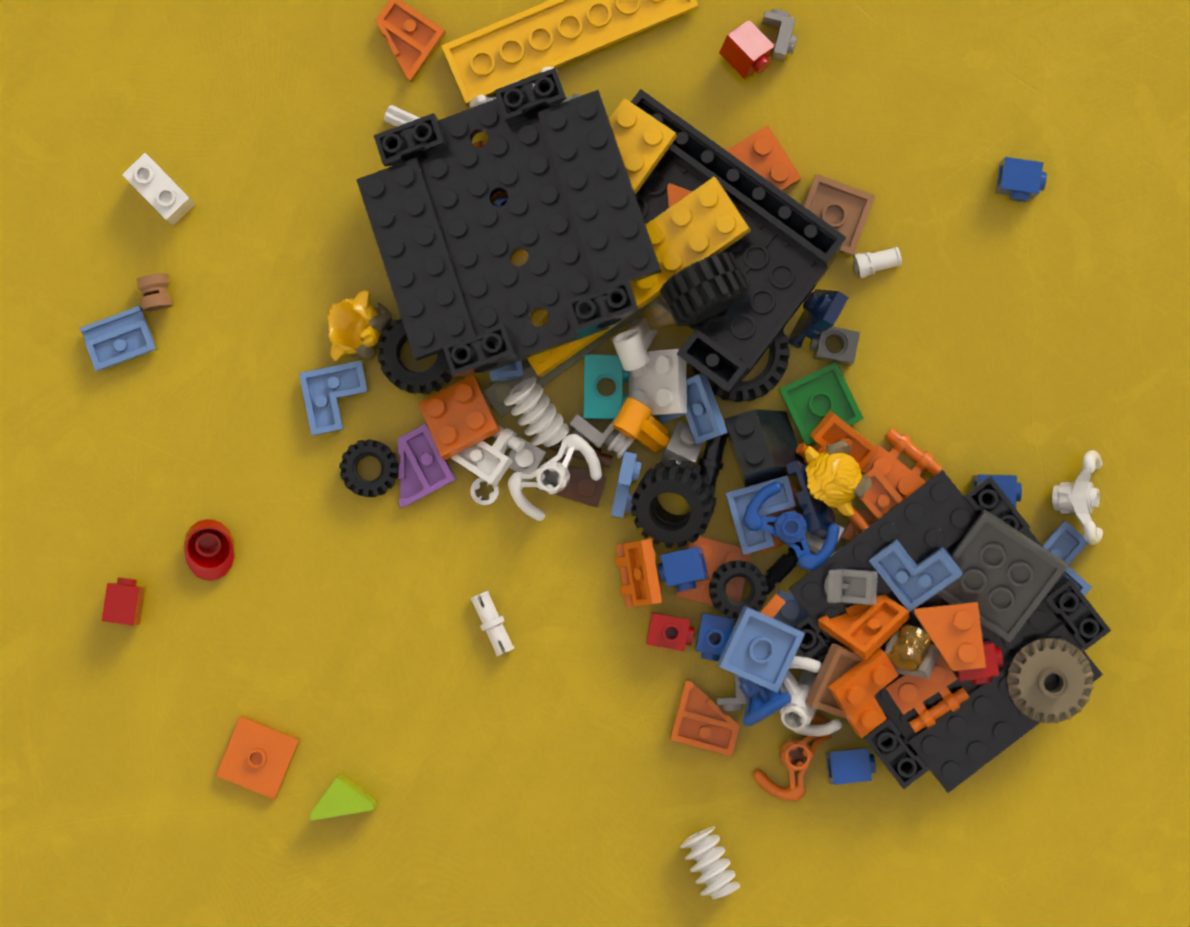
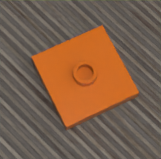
(257, 757)

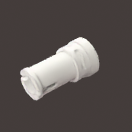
(868, 263)

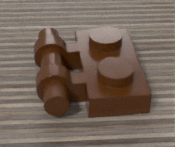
(581, 485)

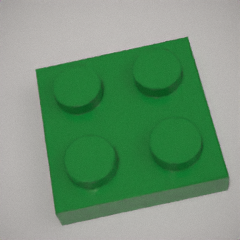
(817, 394)

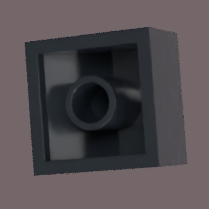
(762, 444)

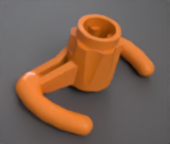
(795, 756)

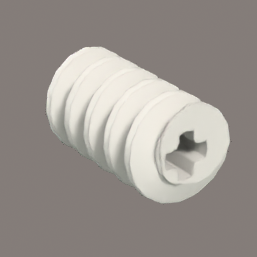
(537, 412)
(710, 863)

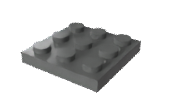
(1002, 574)

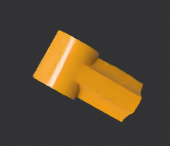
(637, 423)

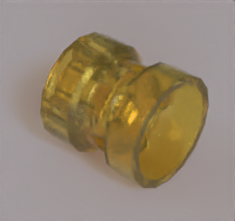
(910, 646)

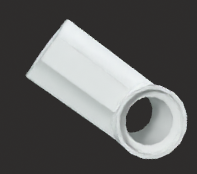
(633, 344)

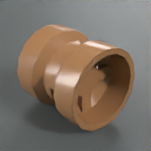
(155, 292)

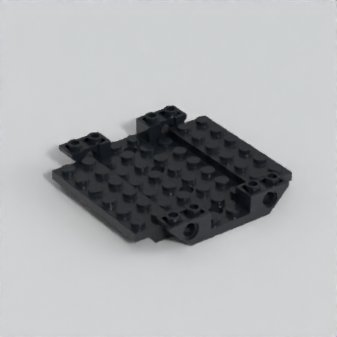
(455, 249)
(989, 720)

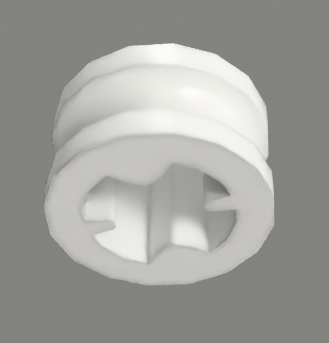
(620, 444)
(476, 486)

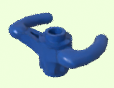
(789, 529)
(761, 701)

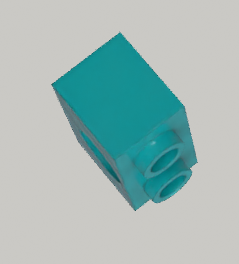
(598, 369)

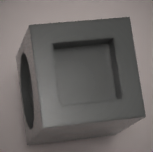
(849, 343)

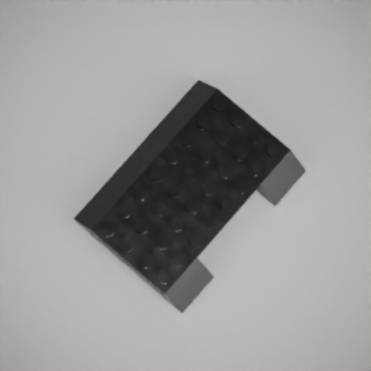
(778, 258)

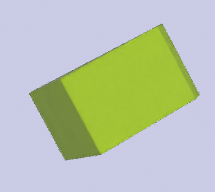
(342, 799)

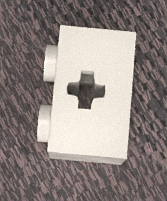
(158, 189)

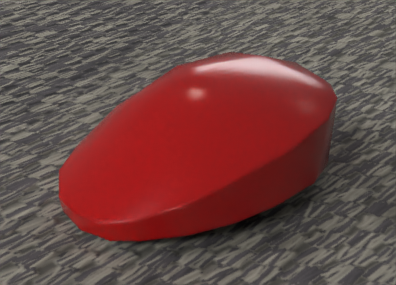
(209, 549)

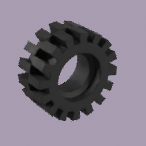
(355, 482)
(737, 569)

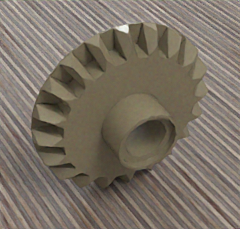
(1032, 667)

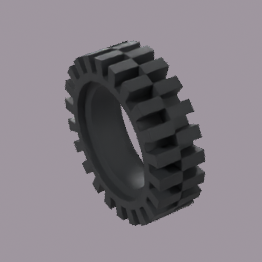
(763, 383)

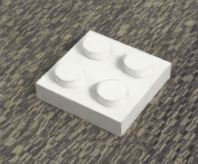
(661, 383)

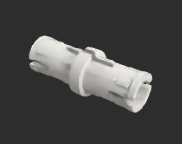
(492, 623)

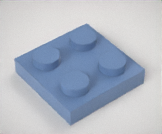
(760, 649)

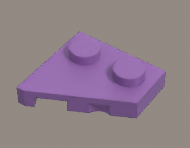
(421, 466)

